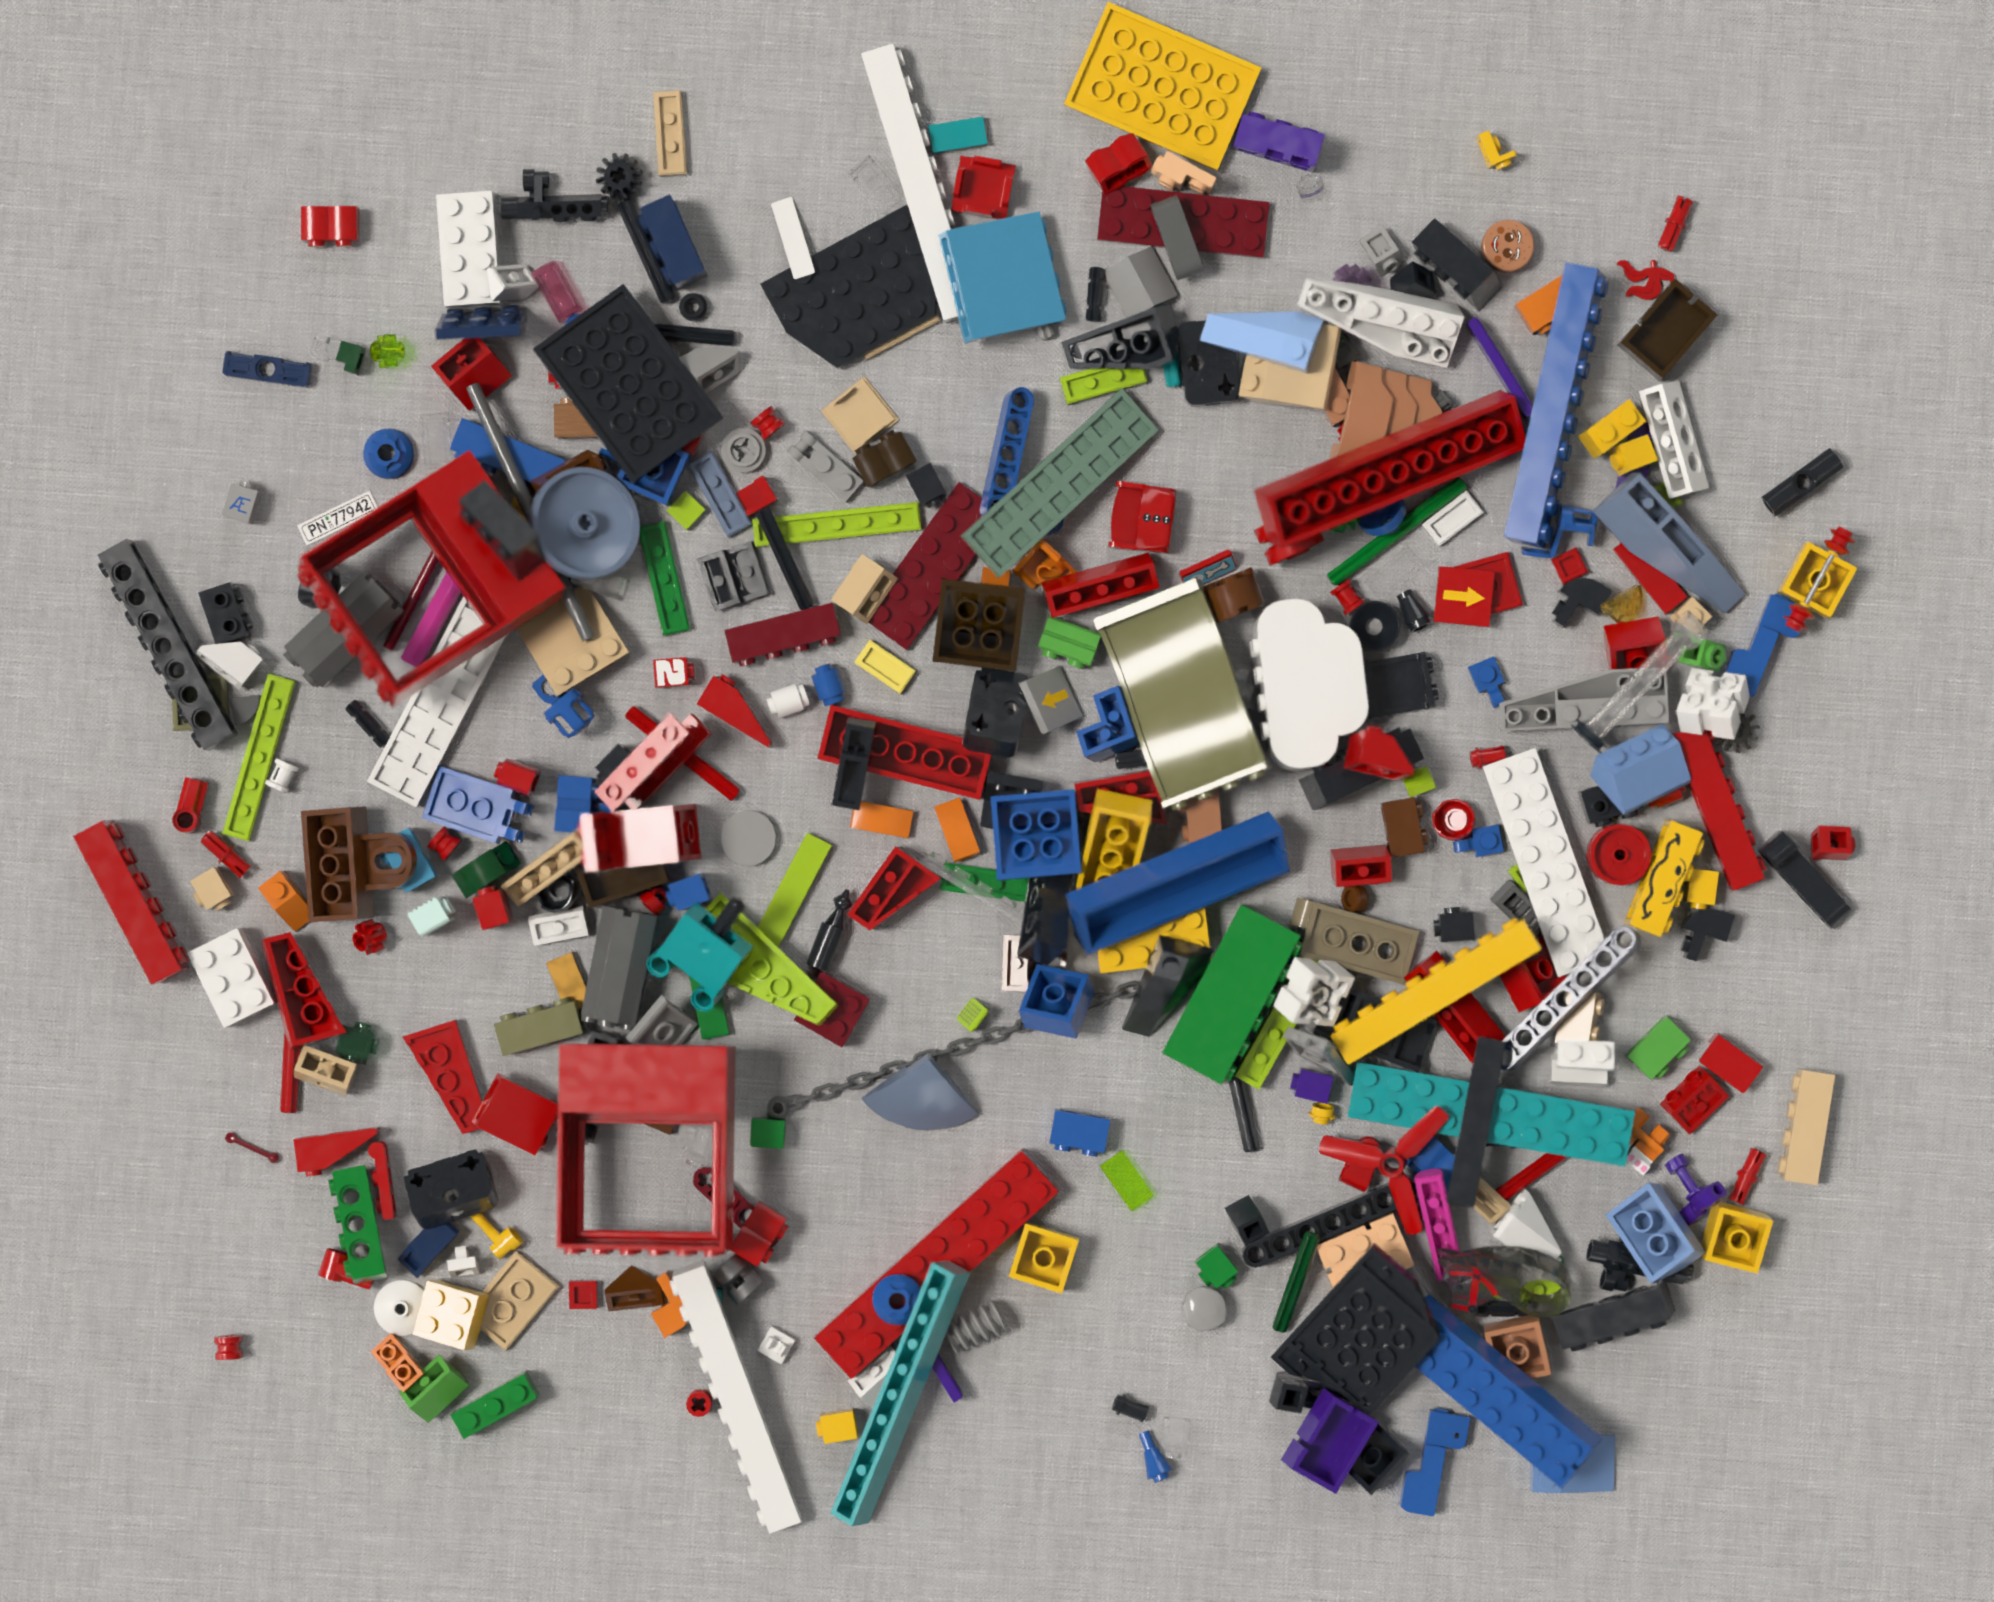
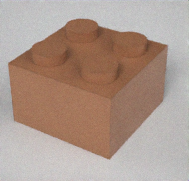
(1521, 1343)

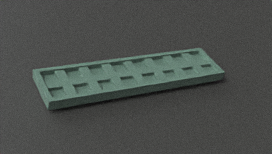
(1059, 483)

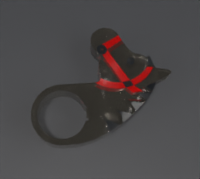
(1503, 1272)

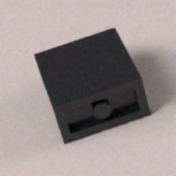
(1399, 684)

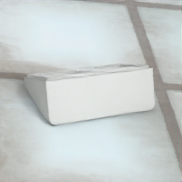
(510, 282)

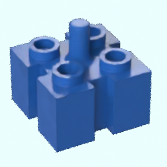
(575, 798)

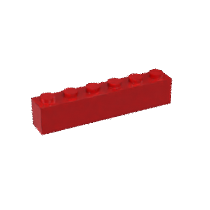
(1719, 812)

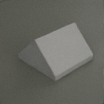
(1140, 282)

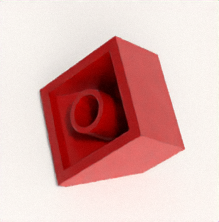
(1632, 642)
(1376, 755)
(1531, 979)

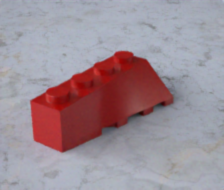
(300, 1000)

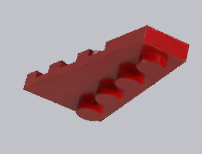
(448, 1067)

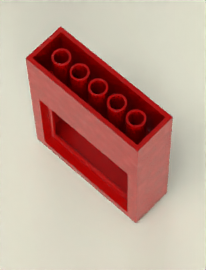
(476, 570)
(644, 1088)

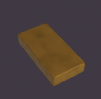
(568, 978)

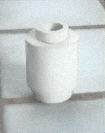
(787, 700)

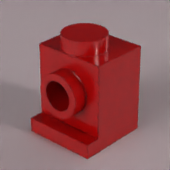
(1841, 838)

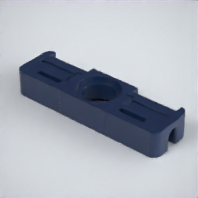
(248, 368)

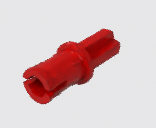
(1675, 224)
(225, 854)

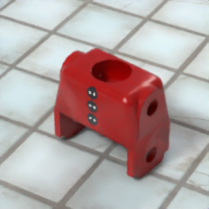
(1142, 517)

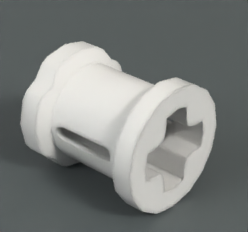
(281, 775)

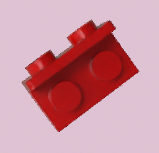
(1694, 1099)

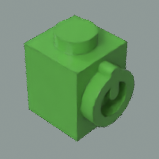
(1706, 656)

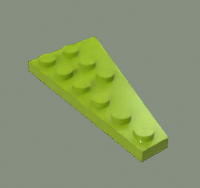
(773, 975)

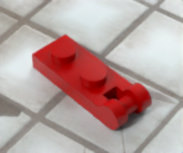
(383, 1179)

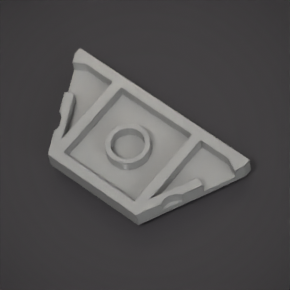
(1318, 1052)

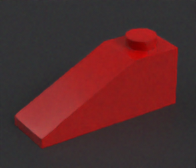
(730, 706)
(324, 1150)

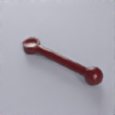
(232, 1137)

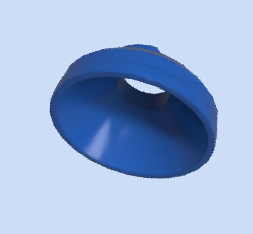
(398, 464)
(1373, 522)
(895, 1284)

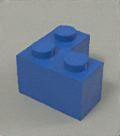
(1114, 731)

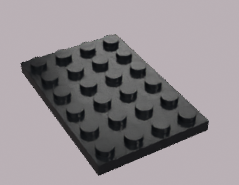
(628, 383)

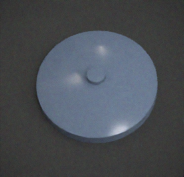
(585, 523)

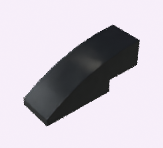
(853, 763)

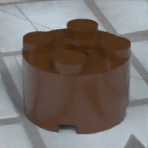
(1234, 595)

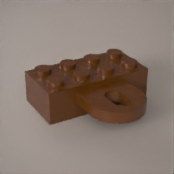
(346, 865)

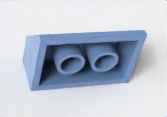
(1641, 769)
(1655, 1232)

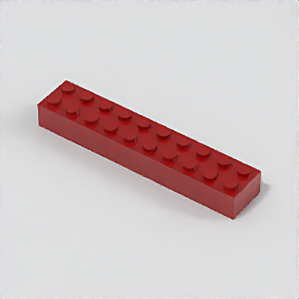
(1390, 468)
(961, 1237)

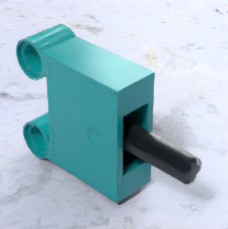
(704, 951)

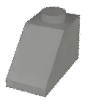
(712, 366)

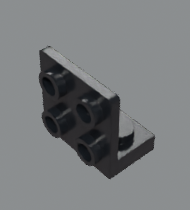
(1003, 784)

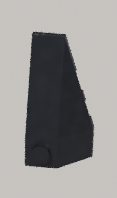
(1130, 343)

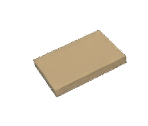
(514, 1299)

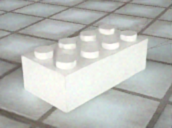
(467, 247)

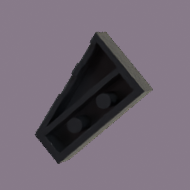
(1456, 264)
(502, 529)

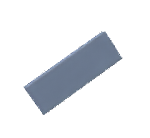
(719, 494)

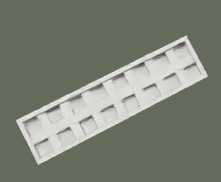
(433, 717)
(1545, 859)

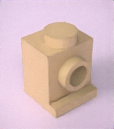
(1693, 606)

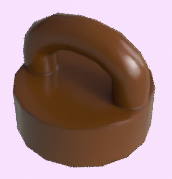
(1355, 898)

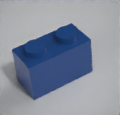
(688, 891)
(1079, 1131)

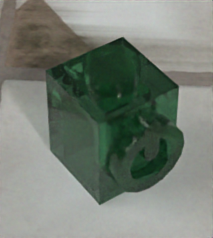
(358, 1043)

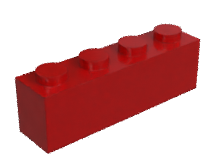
(1100, 585)
(1462, 1018)

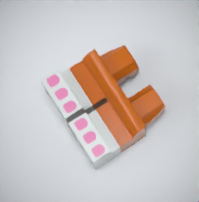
(1644, 1147)

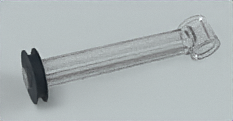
(1686, 634)

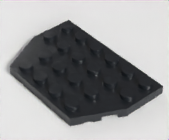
(860, 291)
(1363, 1333)

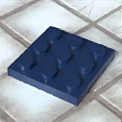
(481, 323)

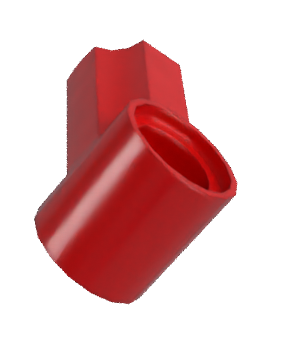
(192, 802)
(333, 1268)

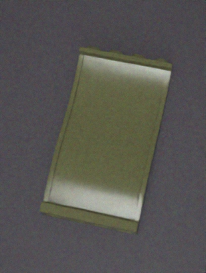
(1182, 694)

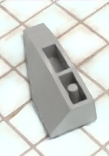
(1580, 700)

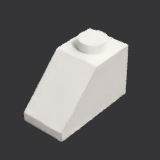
(231, 661)

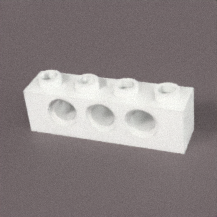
(1674, 439)

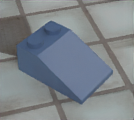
(1593, 1476)

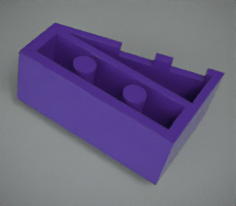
(1278, 141)

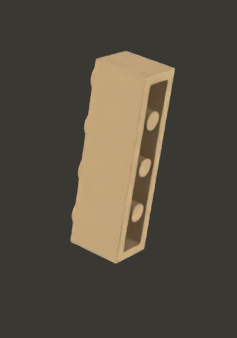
(1807, 1126)

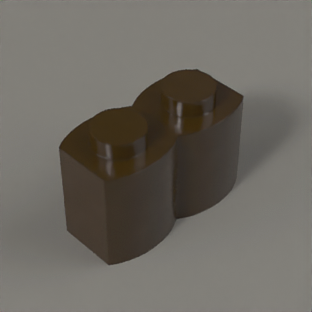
(884, 458)

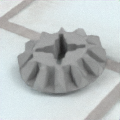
(737, 438)

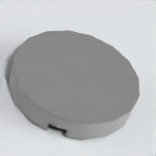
(748, 838)

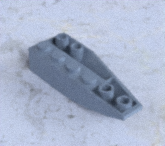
(1664, 541)

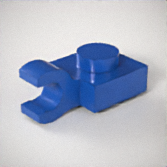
(1487, 677)
(1483, 840)

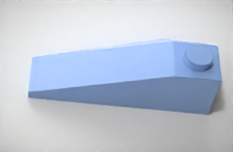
(1269, 336)

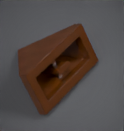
(632, 1291)

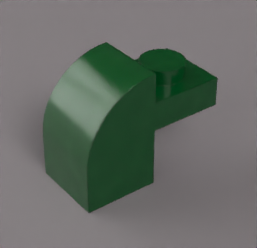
(485, 869)

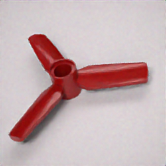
(1371, 1157)

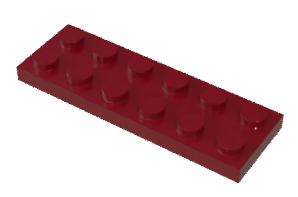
(1215, 222)
(935, 555)

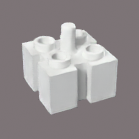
(1713, 703)
(1314, 991)

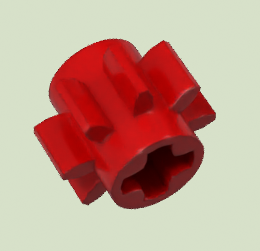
(369, 937)

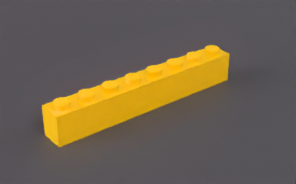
(1436, 990)

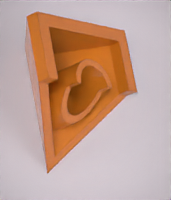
(1042, 565)

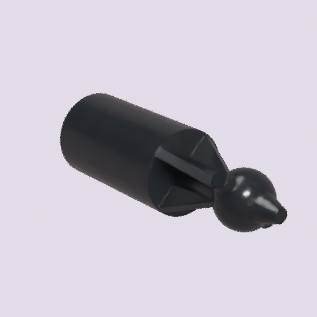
(829, 935)

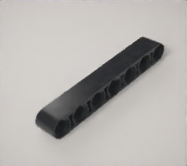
(1317, 1220)

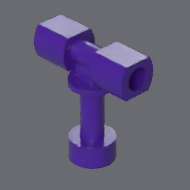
(1698, 1197)

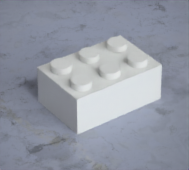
(232, 977)

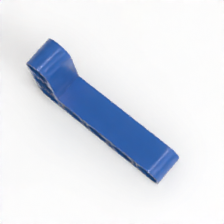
(1014, 444)

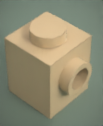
(212, 890)

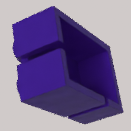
(1329, 1441)

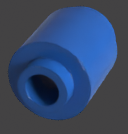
(828, 684)

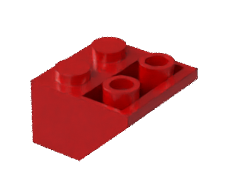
(469, 364)

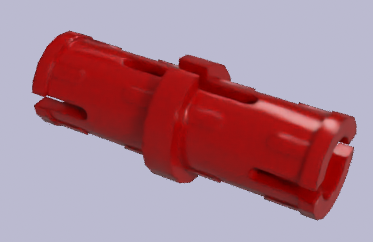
(1747, 1176)

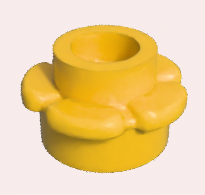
(1322, 1113)

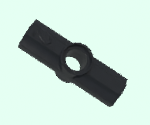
(1788, 493)

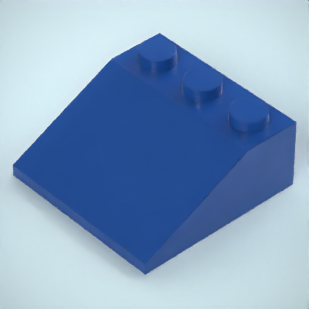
(1036, 834)

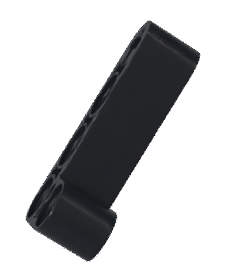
(1804, 879)

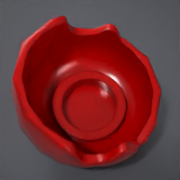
(1454, 819)

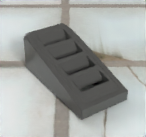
(1504, 893)

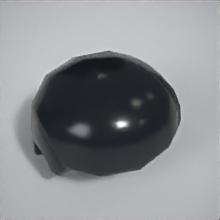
(559, 895)

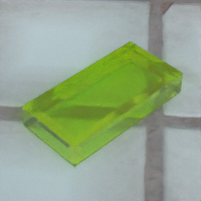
(1126, 1180)

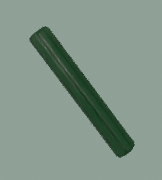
(1295, 1281)

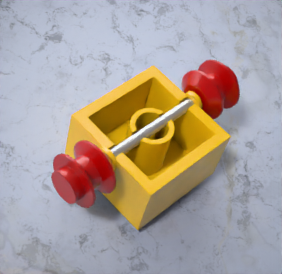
(1817, 579)

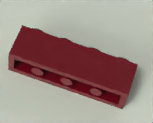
(783, 633)

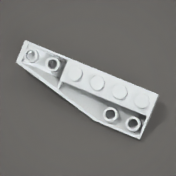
(1387, 318)

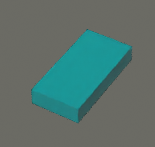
(957, 135)

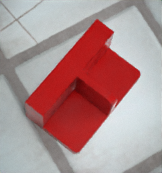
(1730, 1063)

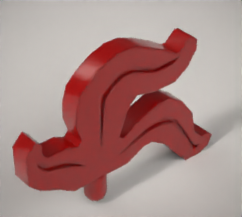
(1653, 284)

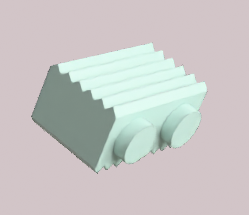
(432, 915)

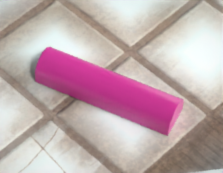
(431, 622)
(1436, 1215)

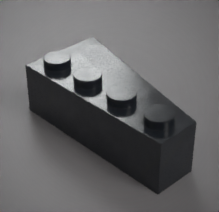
(1333, 782)
(1045, 919)
(1614, 1316)

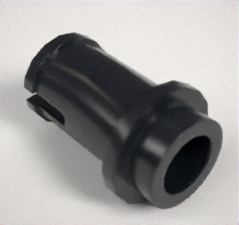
(1129, 1408)

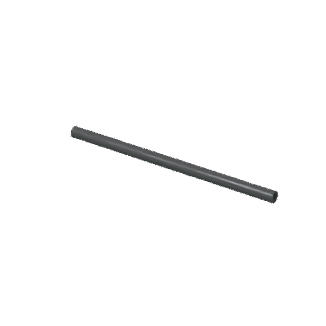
(524, 499)

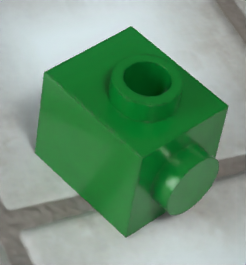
(1216, 1268)

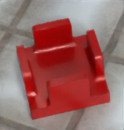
(983, 187)

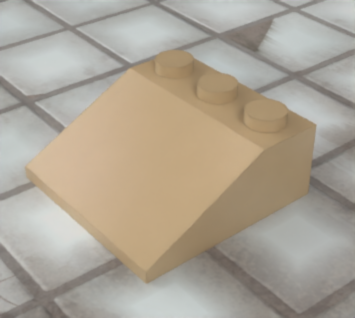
(1288, 387)
(560, 650)

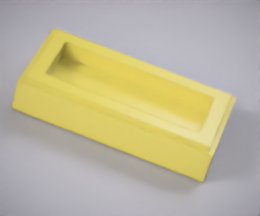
(885, 666)

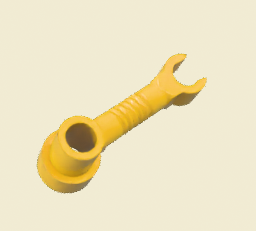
(502, 1242)

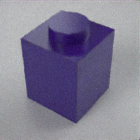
(1311, 1085)

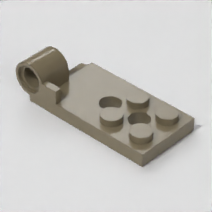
(1331, 934)

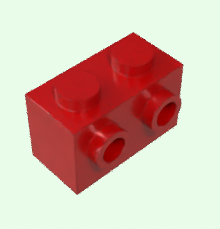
(1361, 866)

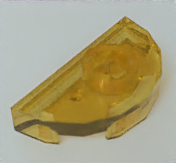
(1625, 605)

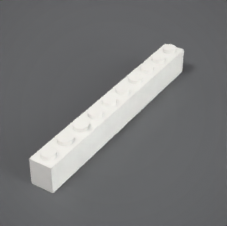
(912, 164)
(736, 1396)

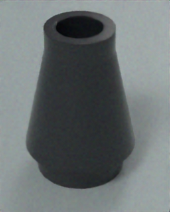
(1413, 612)

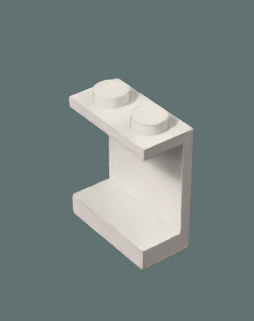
(1581, 1062)

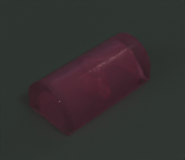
(557, 291)

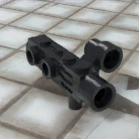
(556, 207)
(1619, 1261)

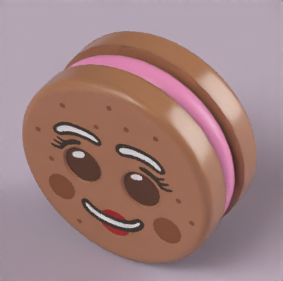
(1507, 246)

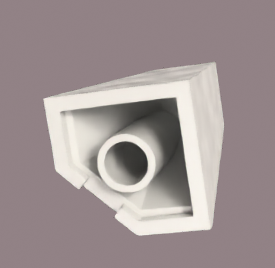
(1526, 1227)

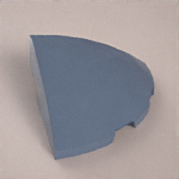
(921, 1098)

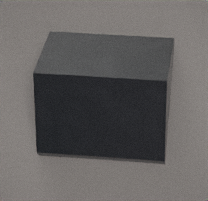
(1377, 1460)

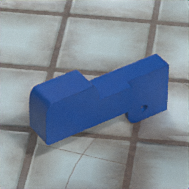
(1755, 659)
(1422, 1485)

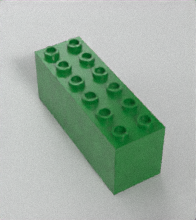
(1232, 995)

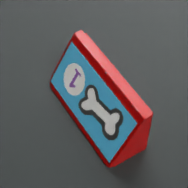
(1210, 568)

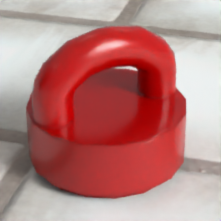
(649, 900)

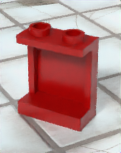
(516, 1115)

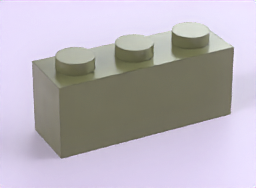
(539, 1026)

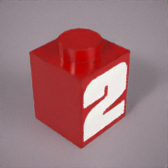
(673, 672)

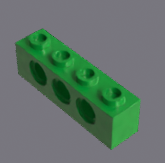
(373, 1265)

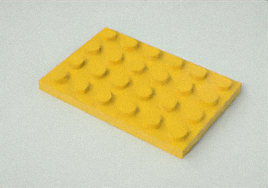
(1162, 86)

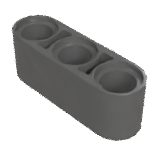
(1177, 237)

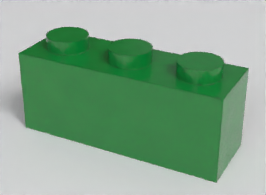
(495, 1404)

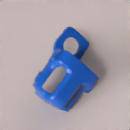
(1566, 521)
(564, 707)

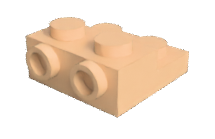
(1175, 171)

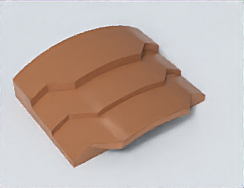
(1382, 405)

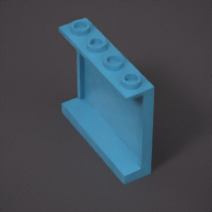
(1002, 276)

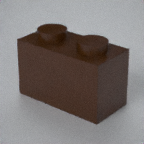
(1403, 827)

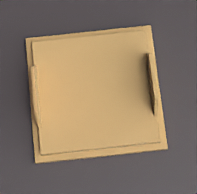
(859, 415)

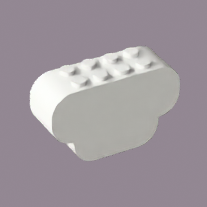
(1307, 683)

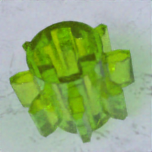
(387, 351)

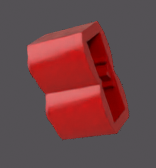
(1118, 163)
(330, 224)
(517, 776)
(758, 1234)

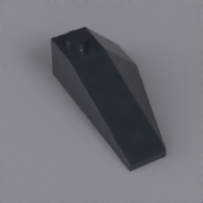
(1166, 980)

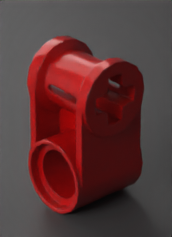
(1355, 1175)

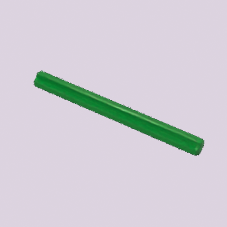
(1410, 521)

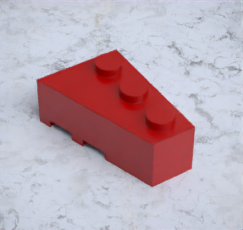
(1134, 784)
(891, 888)

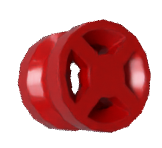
(767, 423)
(444, 843)
(228, 1347)

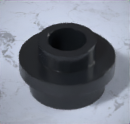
(689, 298)

